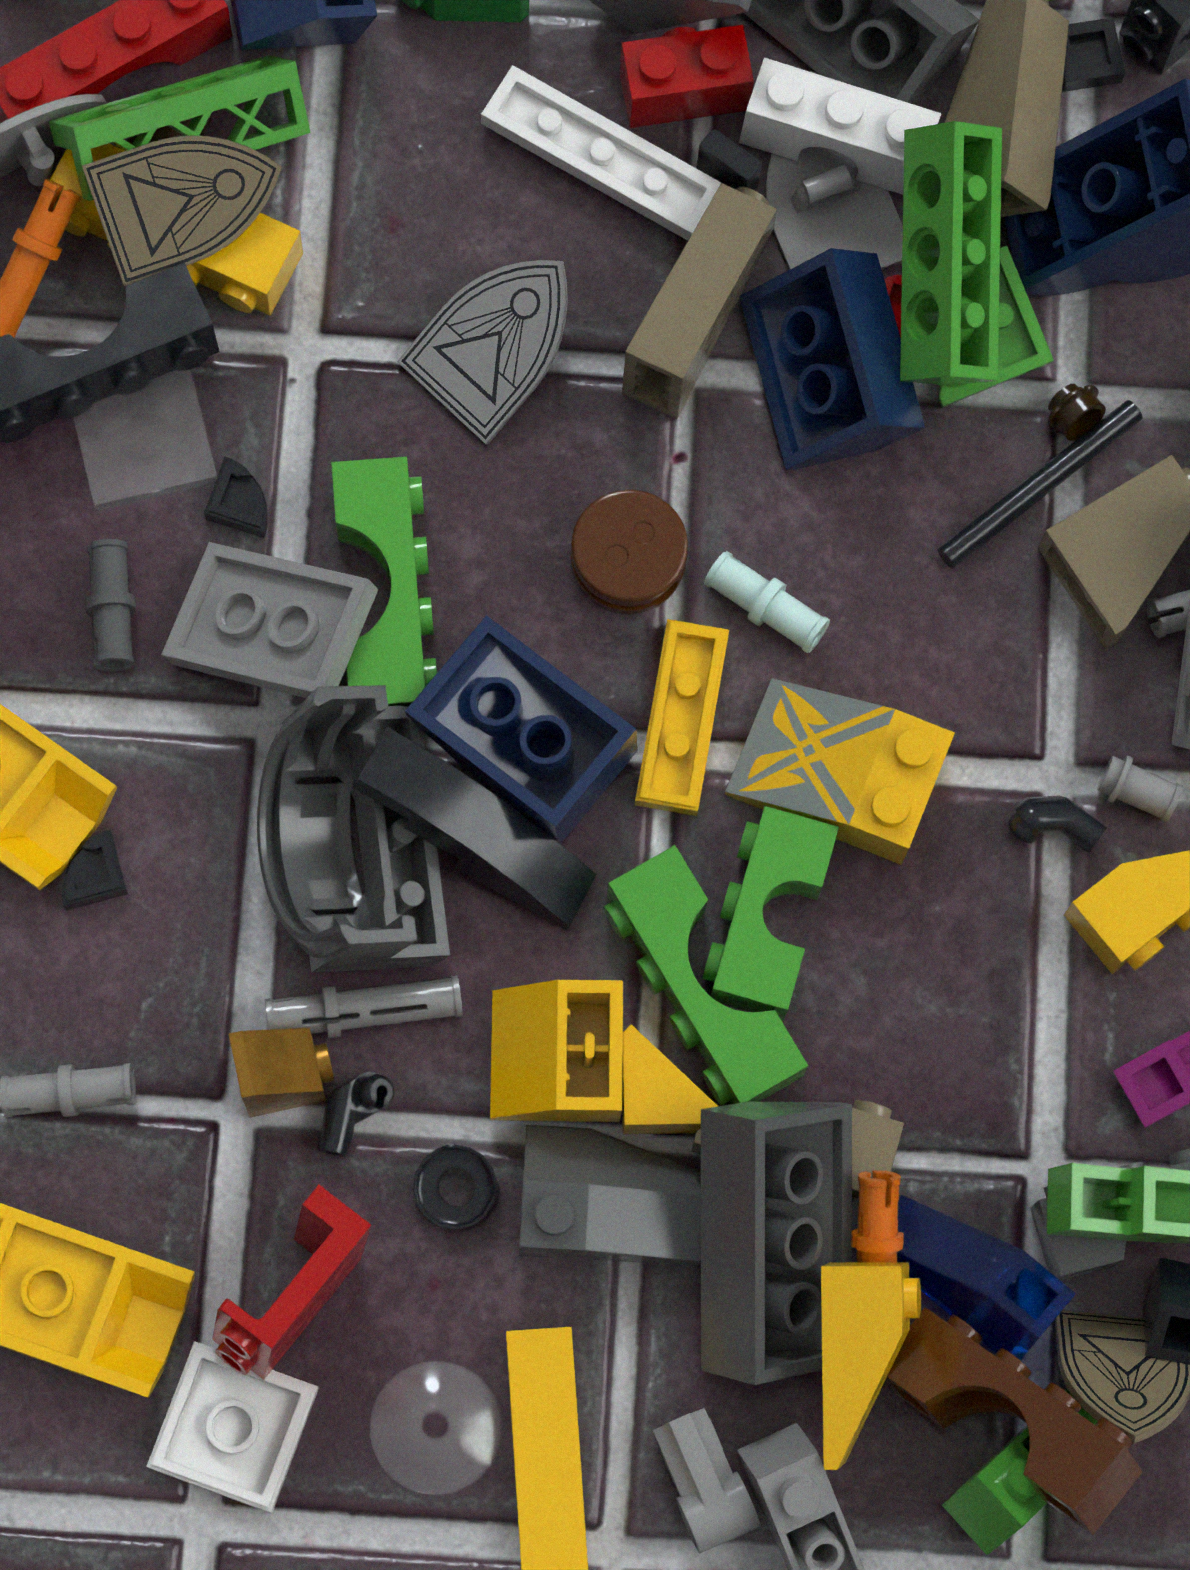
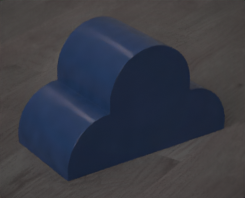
(1113, 203)

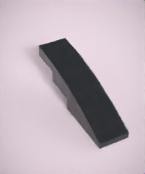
(477, 828)

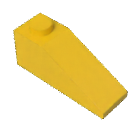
(863, 1329)

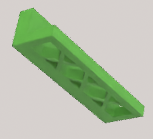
(186, 100)

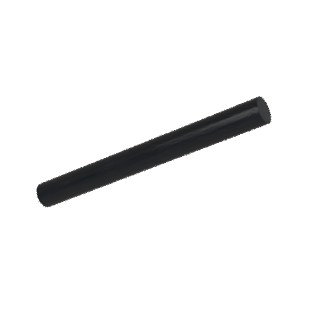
(1040, 484)

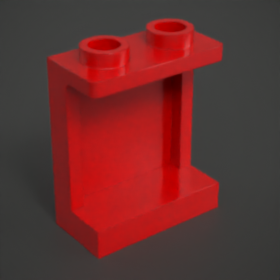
(337, 1243)

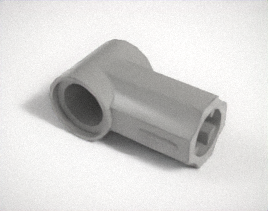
(710, 1495)

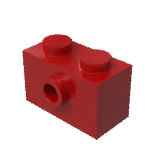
(686, 75)

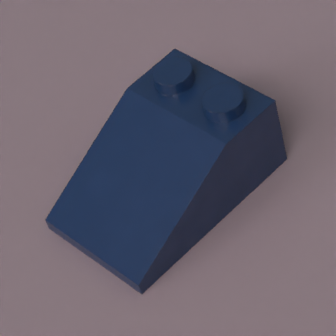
(524, 729)

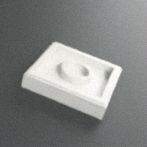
(232, 1429)

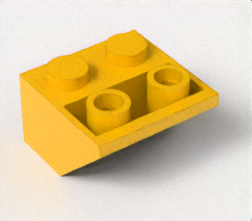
(557, 1051)

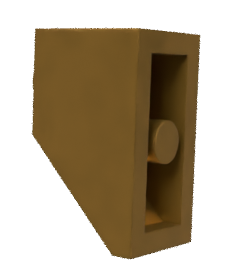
(279, 1069)

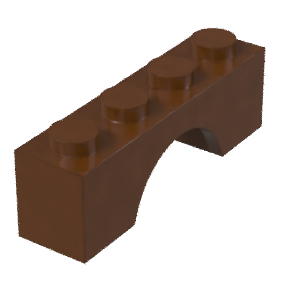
(1070, 1460)

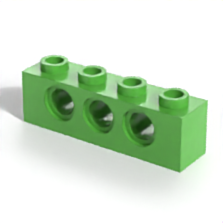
(951, 254)

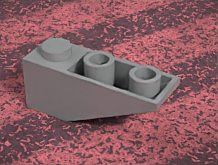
(799, 1502)

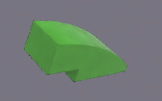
(1119, 1203)

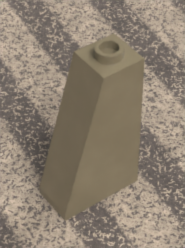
(1016, 85)
(697, 299)

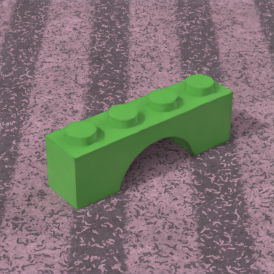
(375, 514)
(745, 1051)

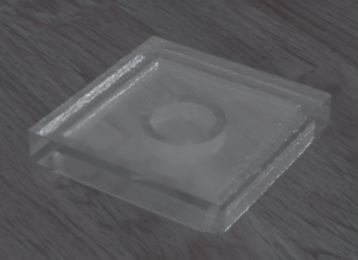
(146, 443)

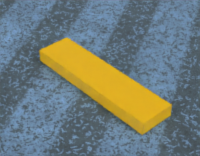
(546, 1449)

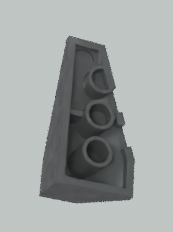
(606, 1200)

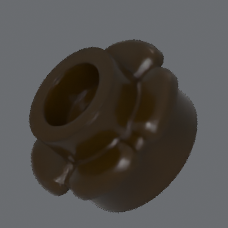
(1075, 410)

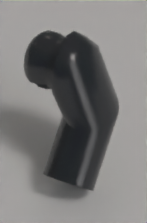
(1055, 814)
(350, 1105)

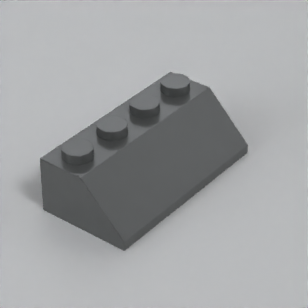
(871, 44)
(769, 1221)

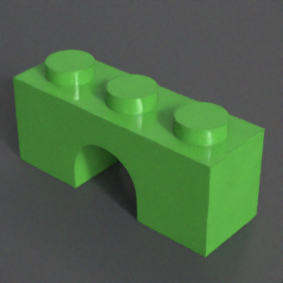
(784, 857)

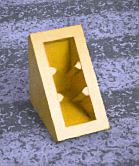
(655, 1092)

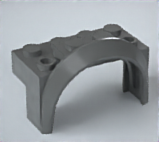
(309, 844)

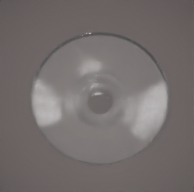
(444, 1462)

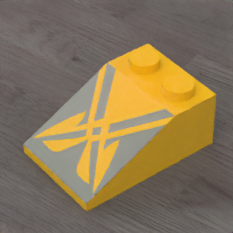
(841, 765)

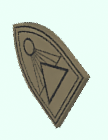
(177, 200)
(1113, 1378)

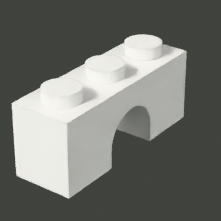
(805, 110)

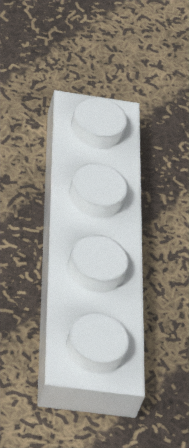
(599, 152)

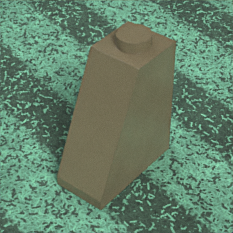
(1121, 547)

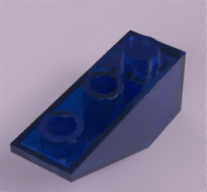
(980, 1278)

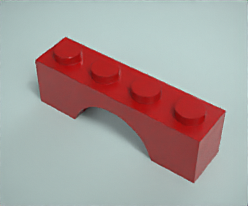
(109, 47)

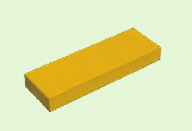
(681, 717)

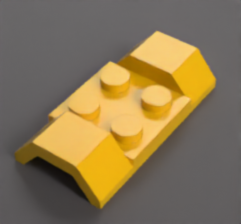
(46, 802)
(88, 1302)

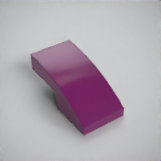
(1158, 1080)

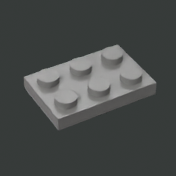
(269, 621)

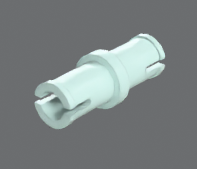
(767, 601)

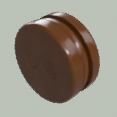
(629, 551)

